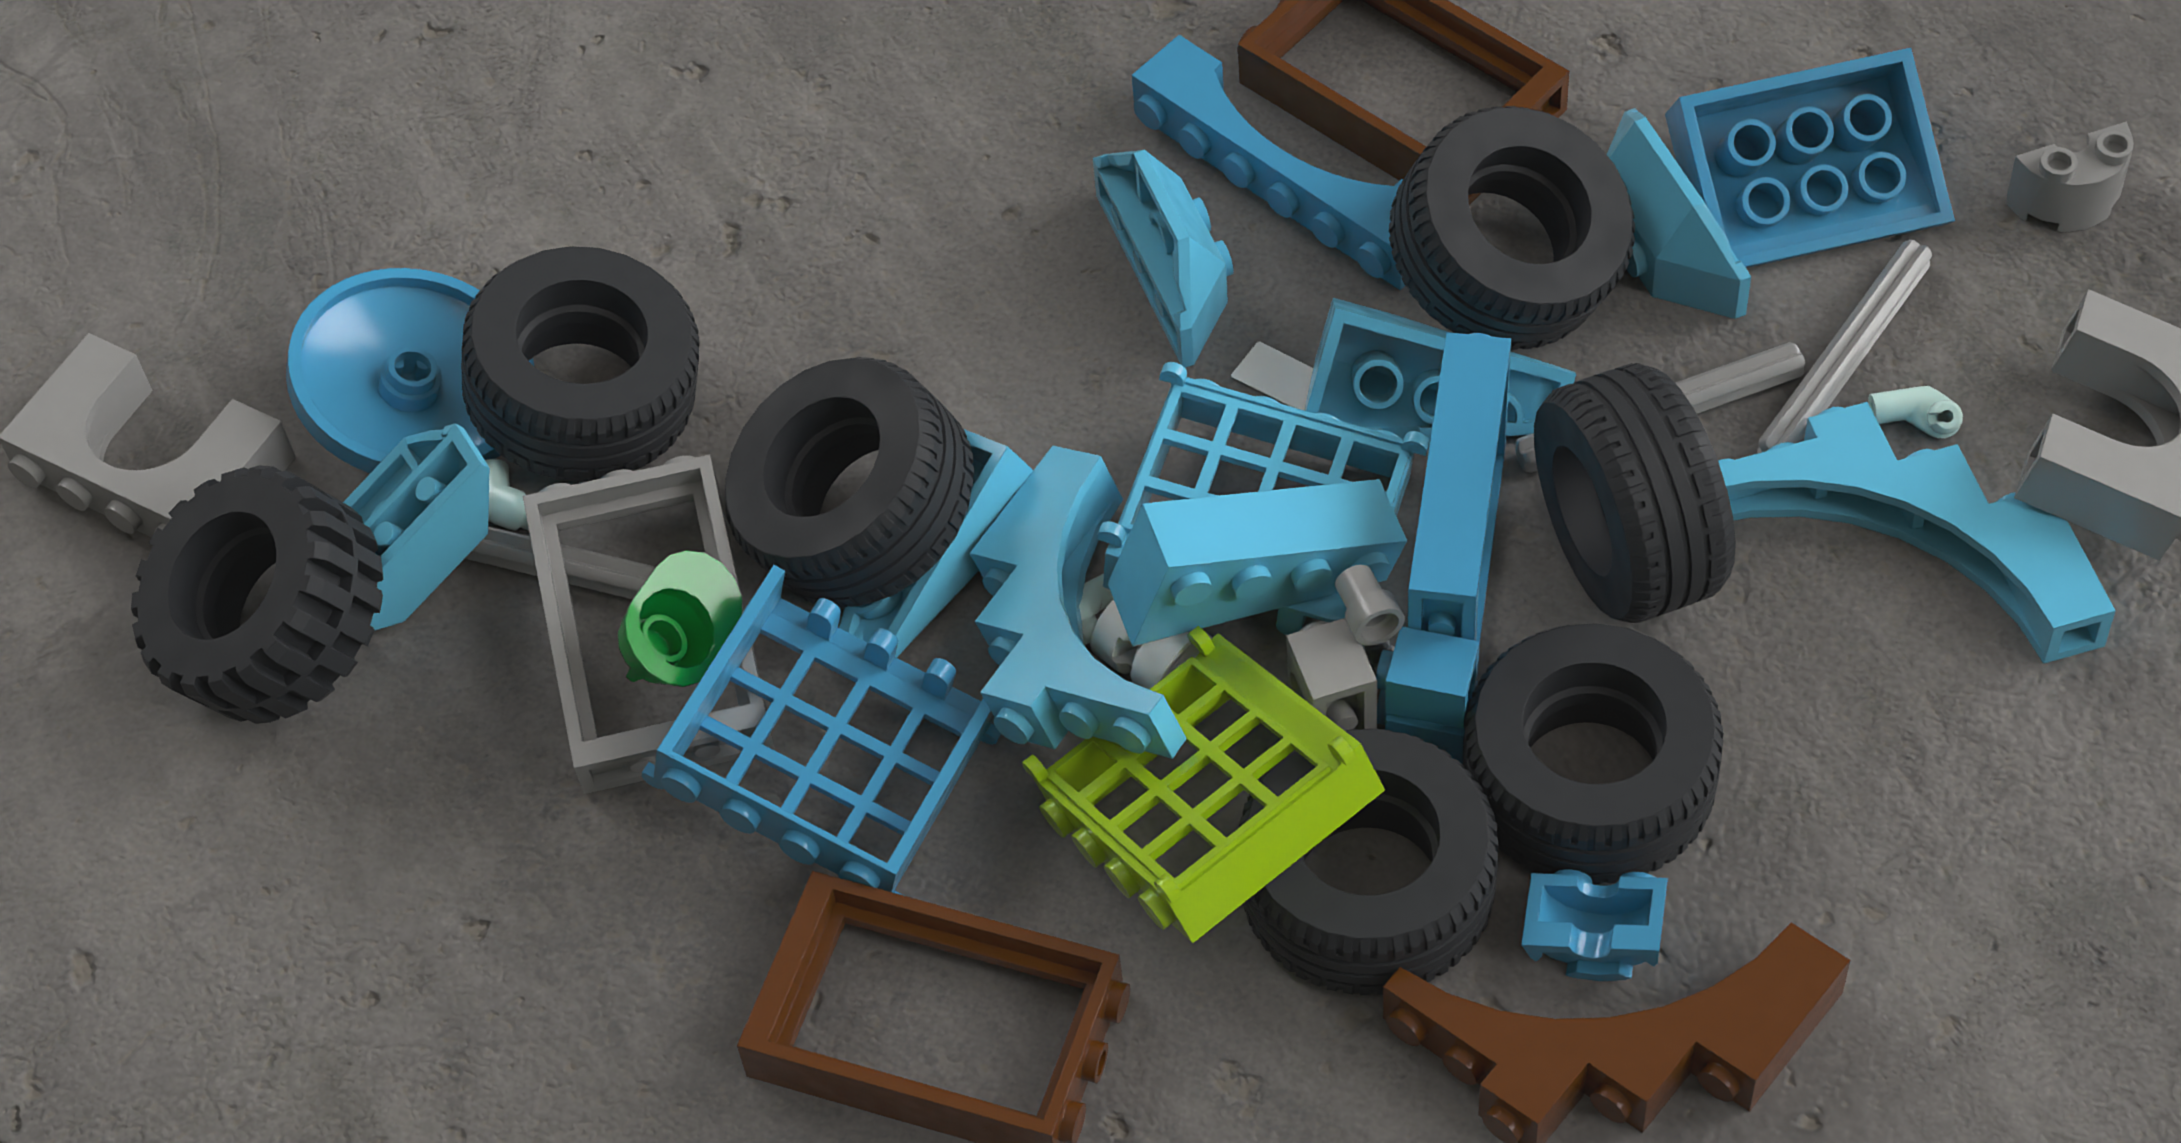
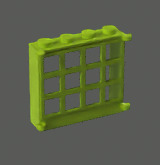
(1259, 848)

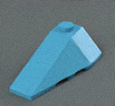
(1387, 374)
(905, 614)

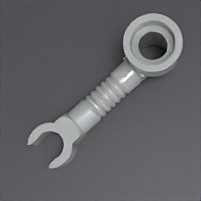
(1370, 611)

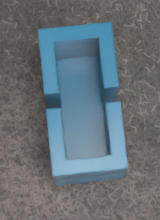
(1428, 687)

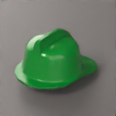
(679, 620)

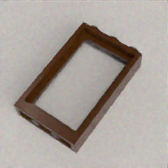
(1536, 79)
(802, 959)

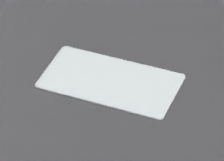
(1275, 375)

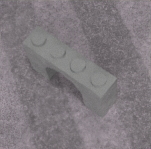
(81, 407)
(2093, 479)

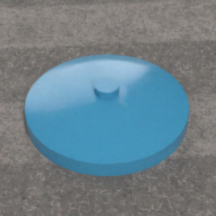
(381, 363)

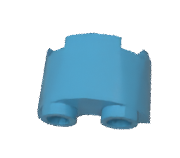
(1595, 926)

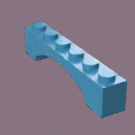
(1186, 100)

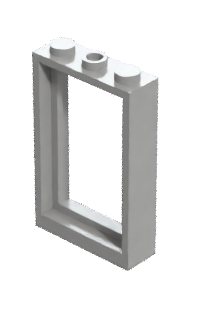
(623, 756)

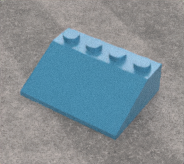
(1814, 158)

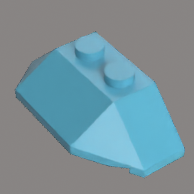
(1677, 240)
(1166, 245)
(425, 513)

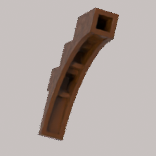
(1629, 1063)

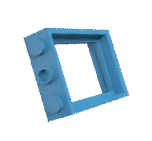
(1461, 488)

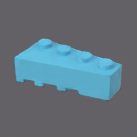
(1248, 554)

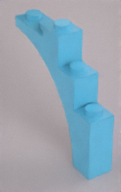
(1934, 503)
(1036, 572)

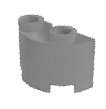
(2070, 185)

